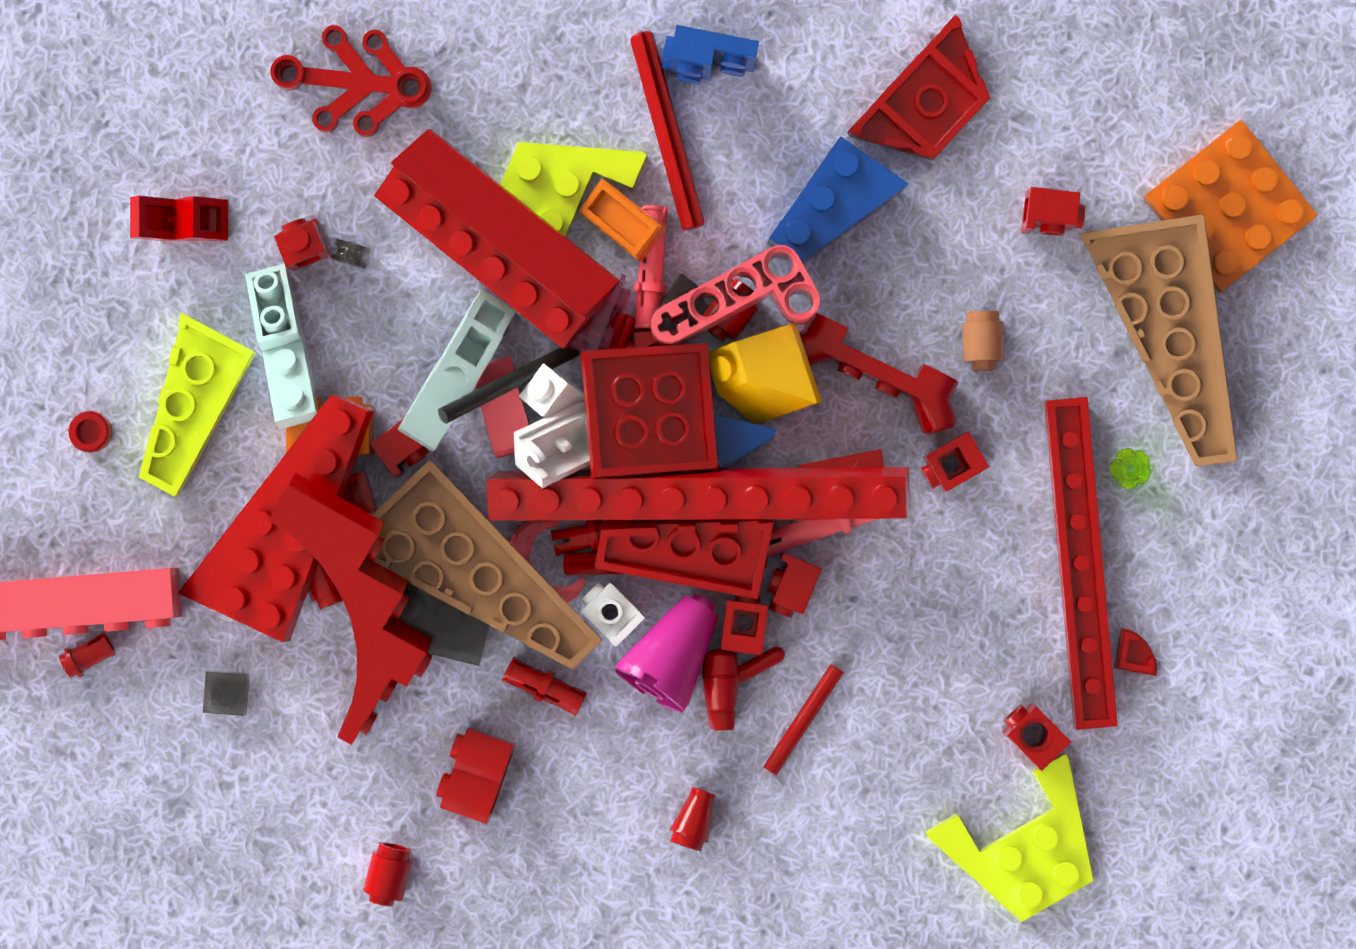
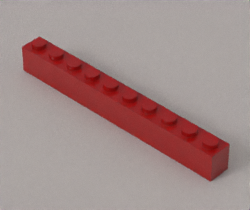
(705, 495)

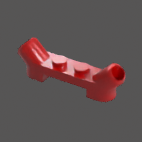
(928, 391)

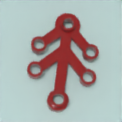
(359, 81)

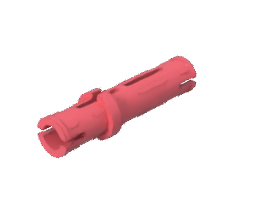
(650, 275)
(808, 531)

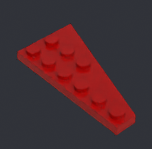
(256, 567)

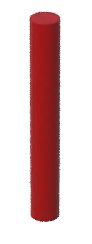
(803, 719)

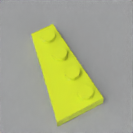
(196, 392)

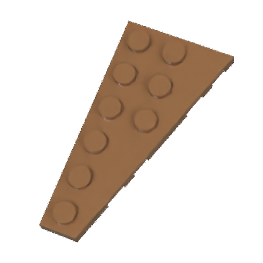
(1169, 306)
(463, 559)

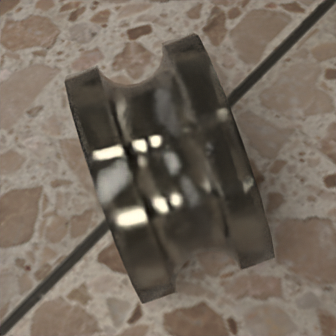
(350, 254)

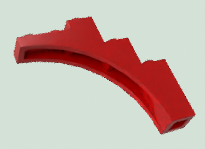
(345, 545)

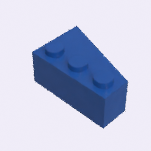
(835, 200)

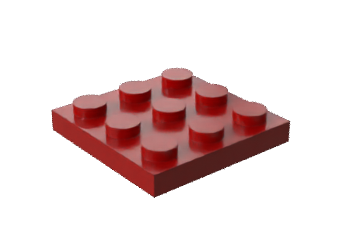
(649, 410)

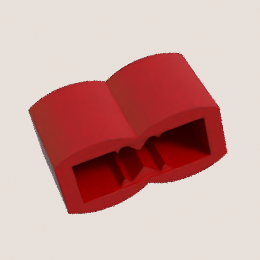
(476, 774)

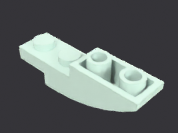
(283, 346)
(457, 368)

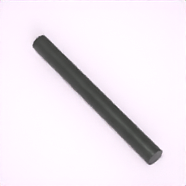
(504, 384)

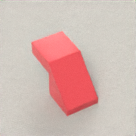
(505, 413)

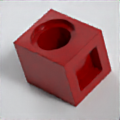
(1049, 746)

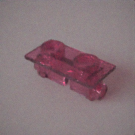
(597, 330)

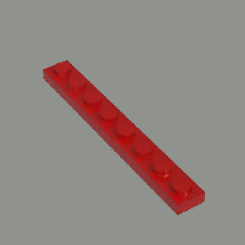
(1080, 563)

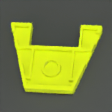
(557, 176)
(1035, 861)

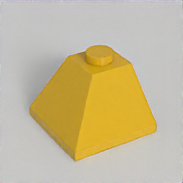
(765, 374)

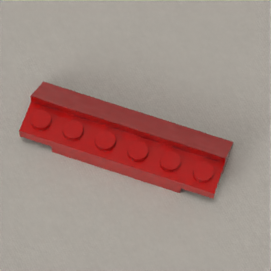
(496, 237)

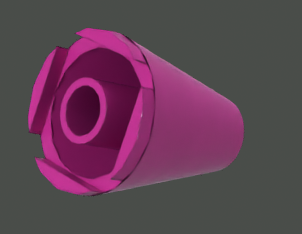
(671, 653)

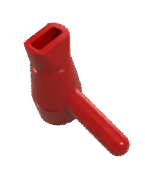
(722, 679)

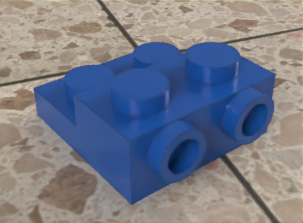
(695, 52)

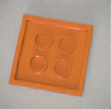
(1244, 200)

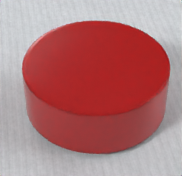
(90, 431)

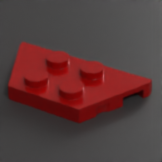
(928, 99)

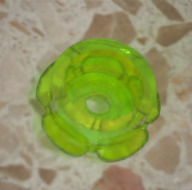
(1141, 468)

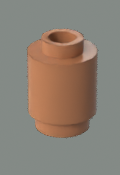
(983, 340)

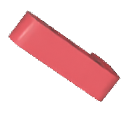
(730, 304)

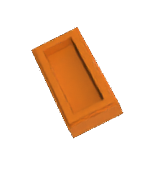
(622, 219)

